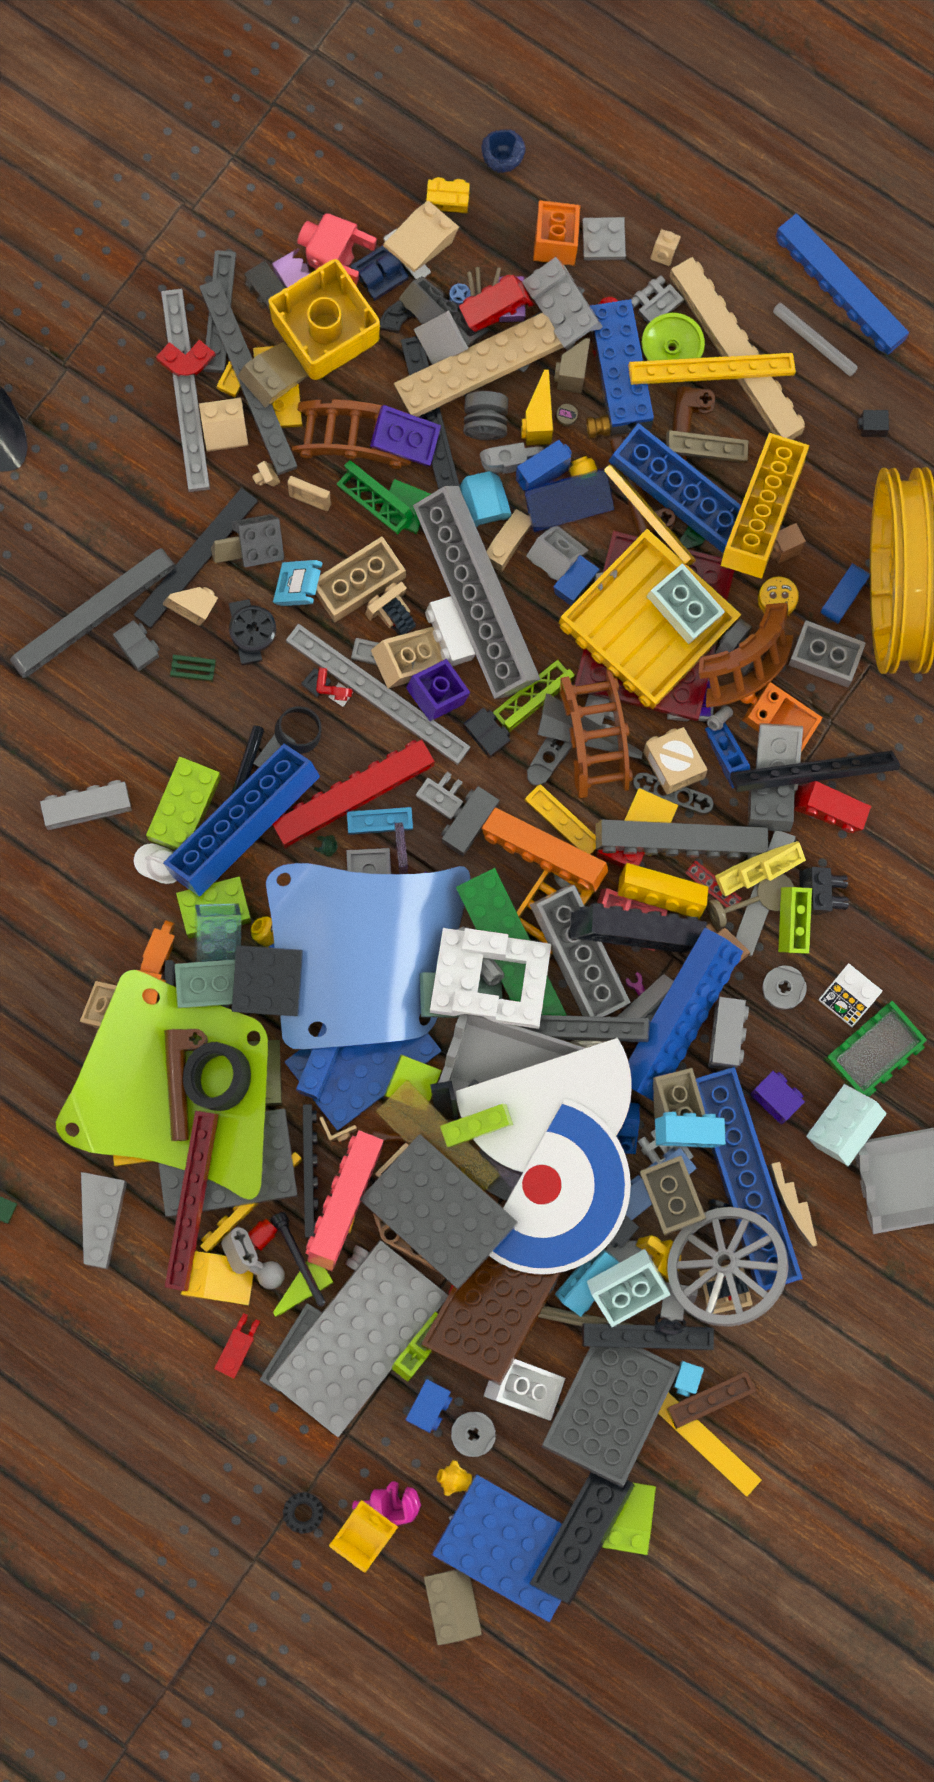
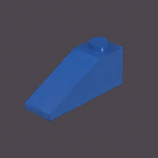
(727, 751)

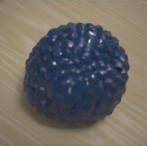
(503, 150)

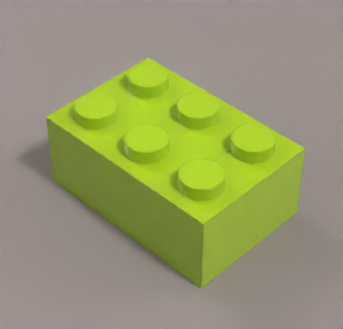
(221, 892)

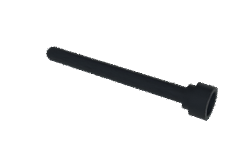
(281, 1223)

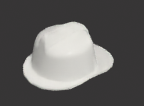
(149, 863)

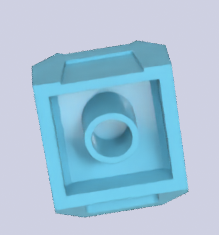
(485, 498)

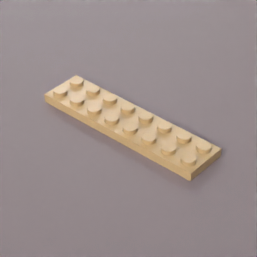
(478, 365)

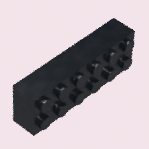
(635, 928)

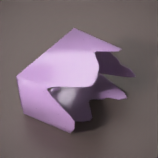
(289, 269)

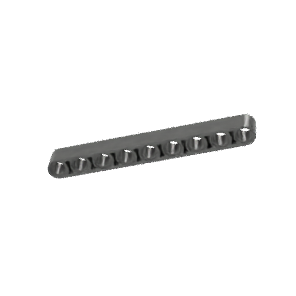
(92, 613)

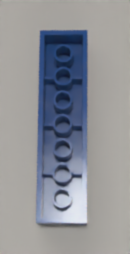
(677, 486)
(241, 819)
(683, 1010)

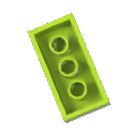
(183, 804)

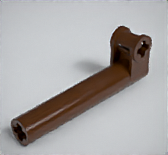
(687, 402)
(639, 520)
(176, 1044)

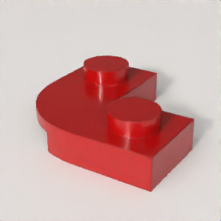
(188, 364)

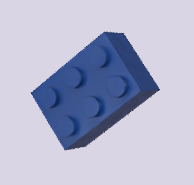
(428, 1406)

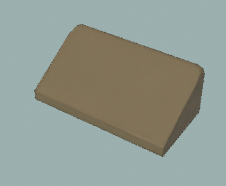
(226, 549)

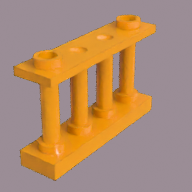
(540, 884)

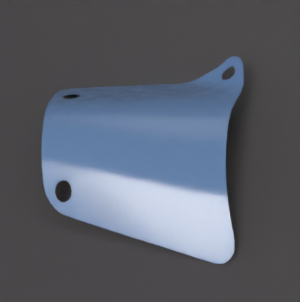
(361, 948)

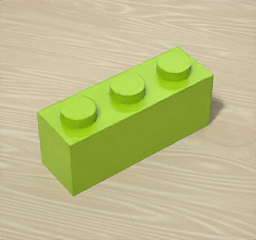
(795, 920)
(476, 1125)

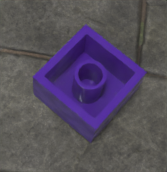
(438, 690)
(777, 1097)

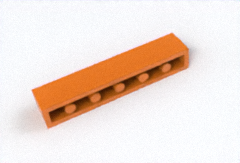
(545, 850)

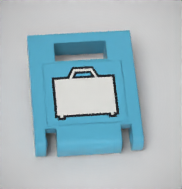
(296, 581)

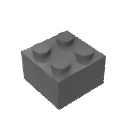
(771, 808)

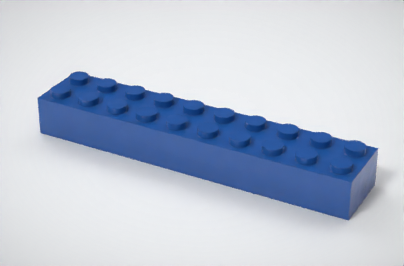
(745, 1171)

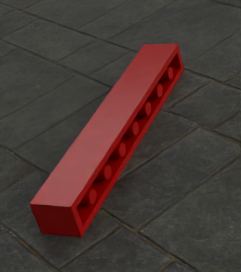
(353, 793)

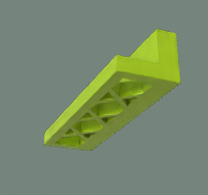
(534, 703)

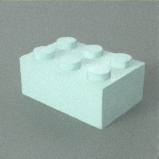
(685, 603)
(846, 1124)
(628, 1288)

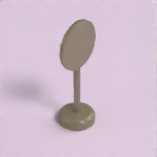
(768, 894)

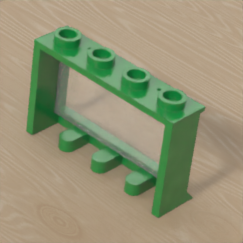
(876, 1049)

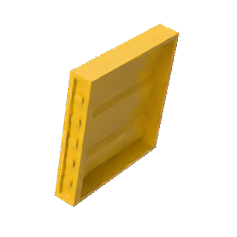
(630, 632)

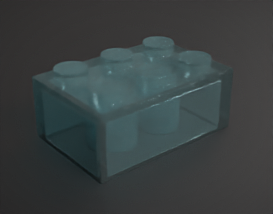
(217, 931)

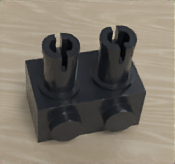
(822, 883)

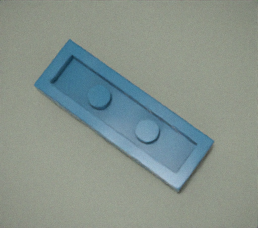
(378, 820)

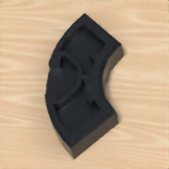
(395, 317)

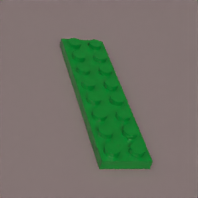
(494, 912)

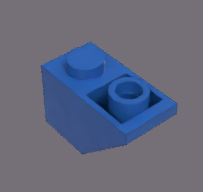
(629, 1131)

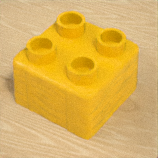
(324, 319)

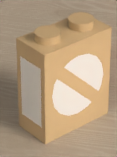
(675, 760)

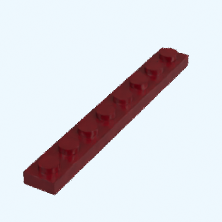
(191, 1201)

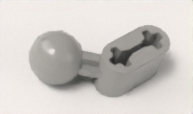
(244, 1258)

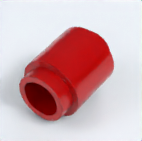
(262, 1234)

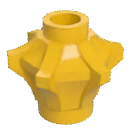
(454, 1478)

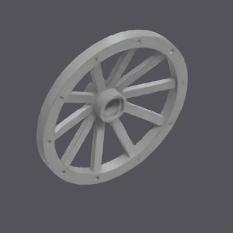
(740, 1317)

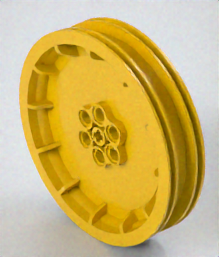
(902, 570)

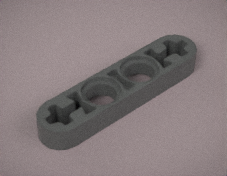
(672, 797)

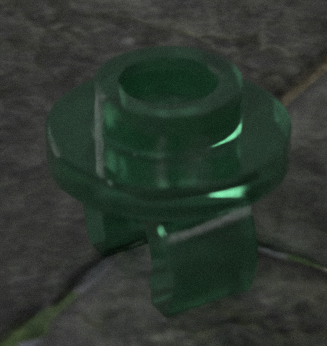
(329, 845)

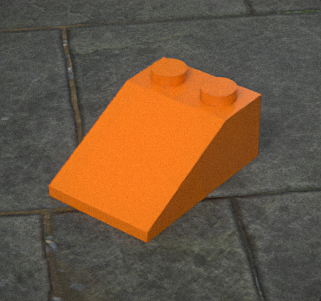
(556, 232)

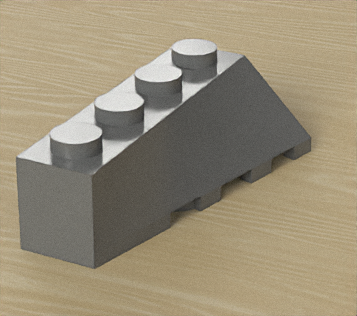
(428, 302)

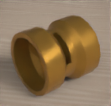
(598, 426)

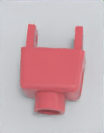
(333, 240)

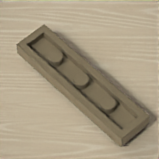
(707, 446)

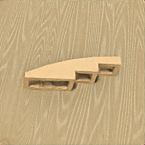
(796, 1211)

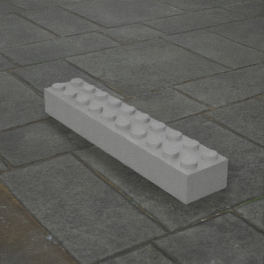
(476, 592)

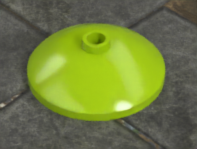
(674, 331)

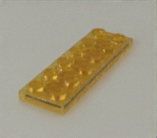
(413, 1115)

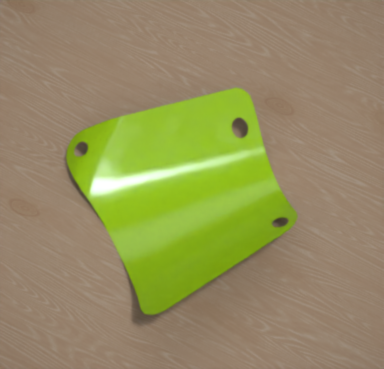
(124, 1086)

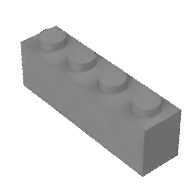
(85, 805)

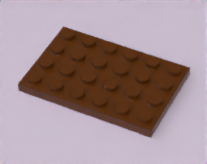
(489, 1318)

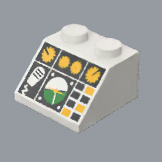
(850, 995)

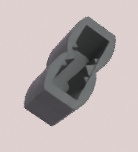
(136, 645)

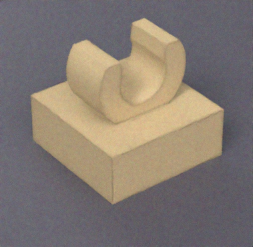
(266, 475)

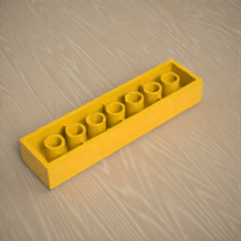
(764, 505)

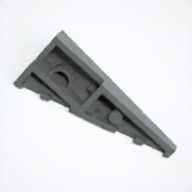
(556, 725)

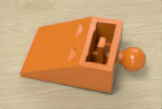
(782, 710)

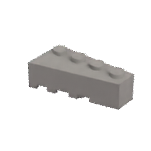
(100, 1216)

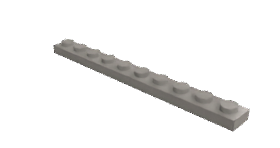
(186, 394)
(378, 694)

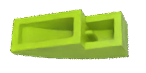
(414, 1354)

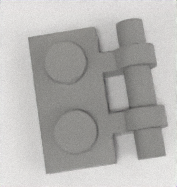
(662, 303)

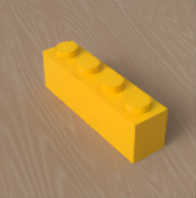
(662, 890)

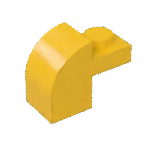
(659, 1252)

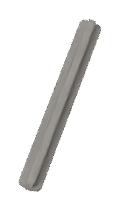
(815, 339)

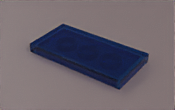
(569, 499)

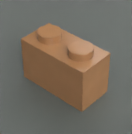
(788, 544)

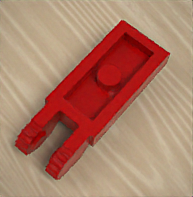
(236, 1348)

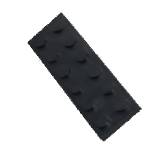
(580, 1537)

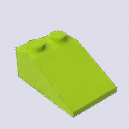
(634, 1522)

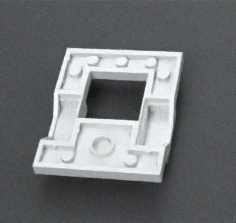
(460, 970)

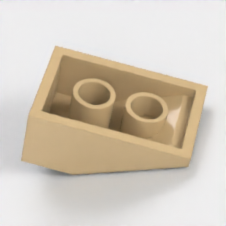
(422, 236)
(396, 655)

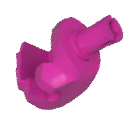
(390, 1506)

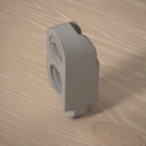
(507, 457)

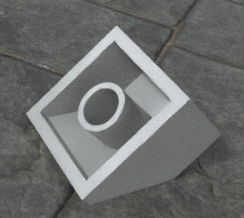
(556, 552)

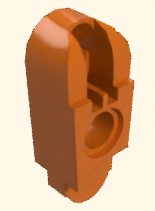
(158, 949)

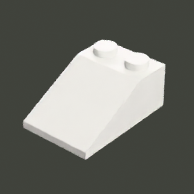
(528, 1389)

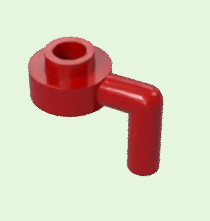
(339, 692)

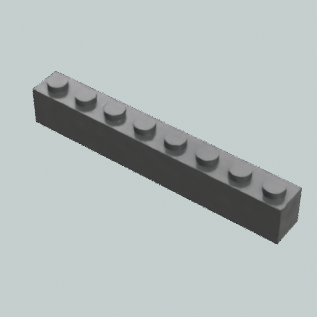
(680, 838)

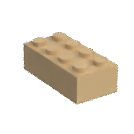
(359, 579)

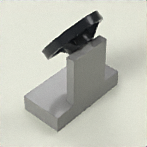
(672, 1312)

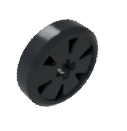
(246, 618)

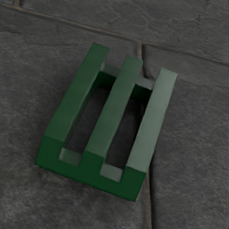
(196, 660)

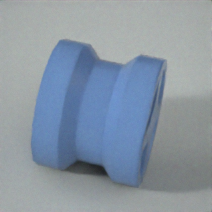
(459, 291)

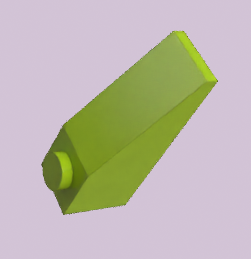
(299, 1290)

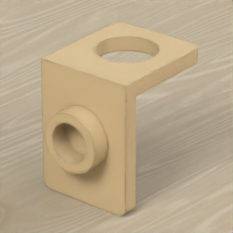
(341, 1136)

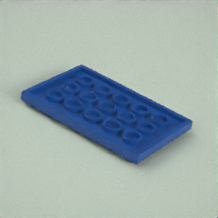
(361, 1074)
(500, 1544)

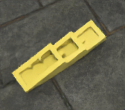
(760, 867)

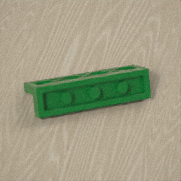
(379, 491)

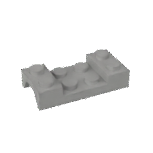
(561, 302)

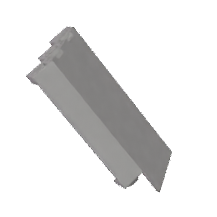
(494, 1049)
(898, 1180)

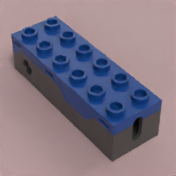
(614, 348)

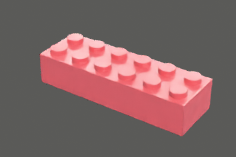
(342, 1206)

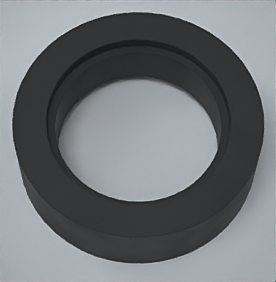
(195, 1066)

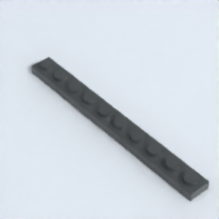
(238, 356)

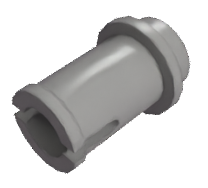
(716, 721)

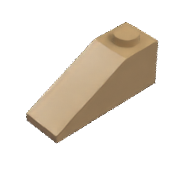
(508, 540)

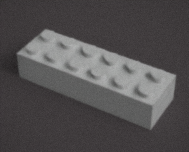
(581, 961)

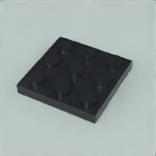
(267, 980)

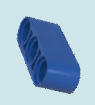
(845, 593)

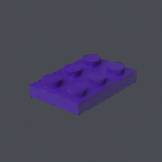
(405, 435)

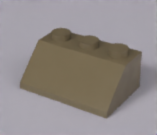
(452, 1606)

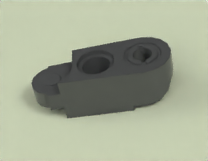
(539, 770)

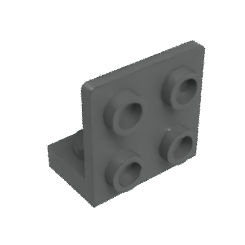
(259, 539)

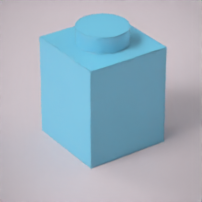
(688, 1379)

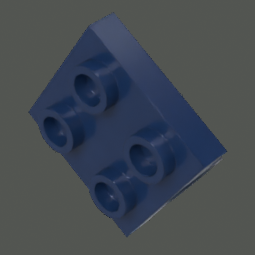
(380, 272)

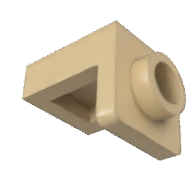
(665, 247)

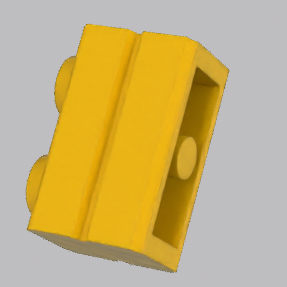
(449, 195)

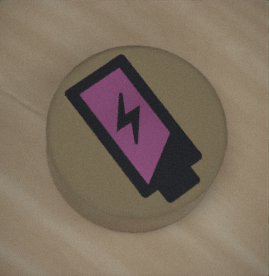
(566, 415)

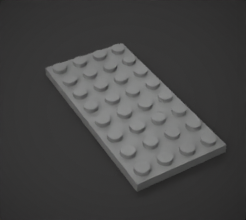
(358, 1338)

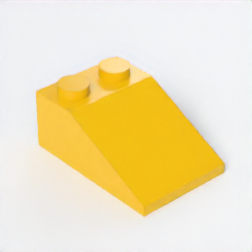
(537, 424)
(215, 1280)

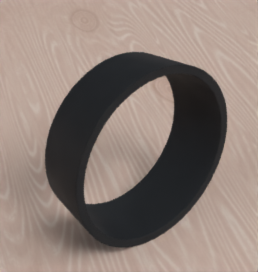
(300, 748)

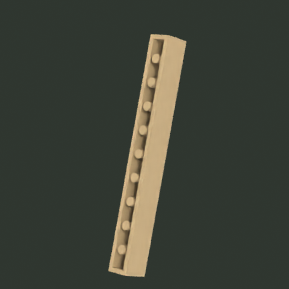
(732, 341)

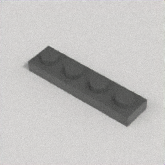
(301, 1326)

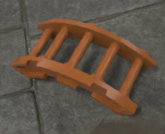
(356, 411)
(769, 636)
(578, 736)

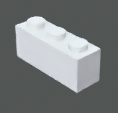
(449, 631)

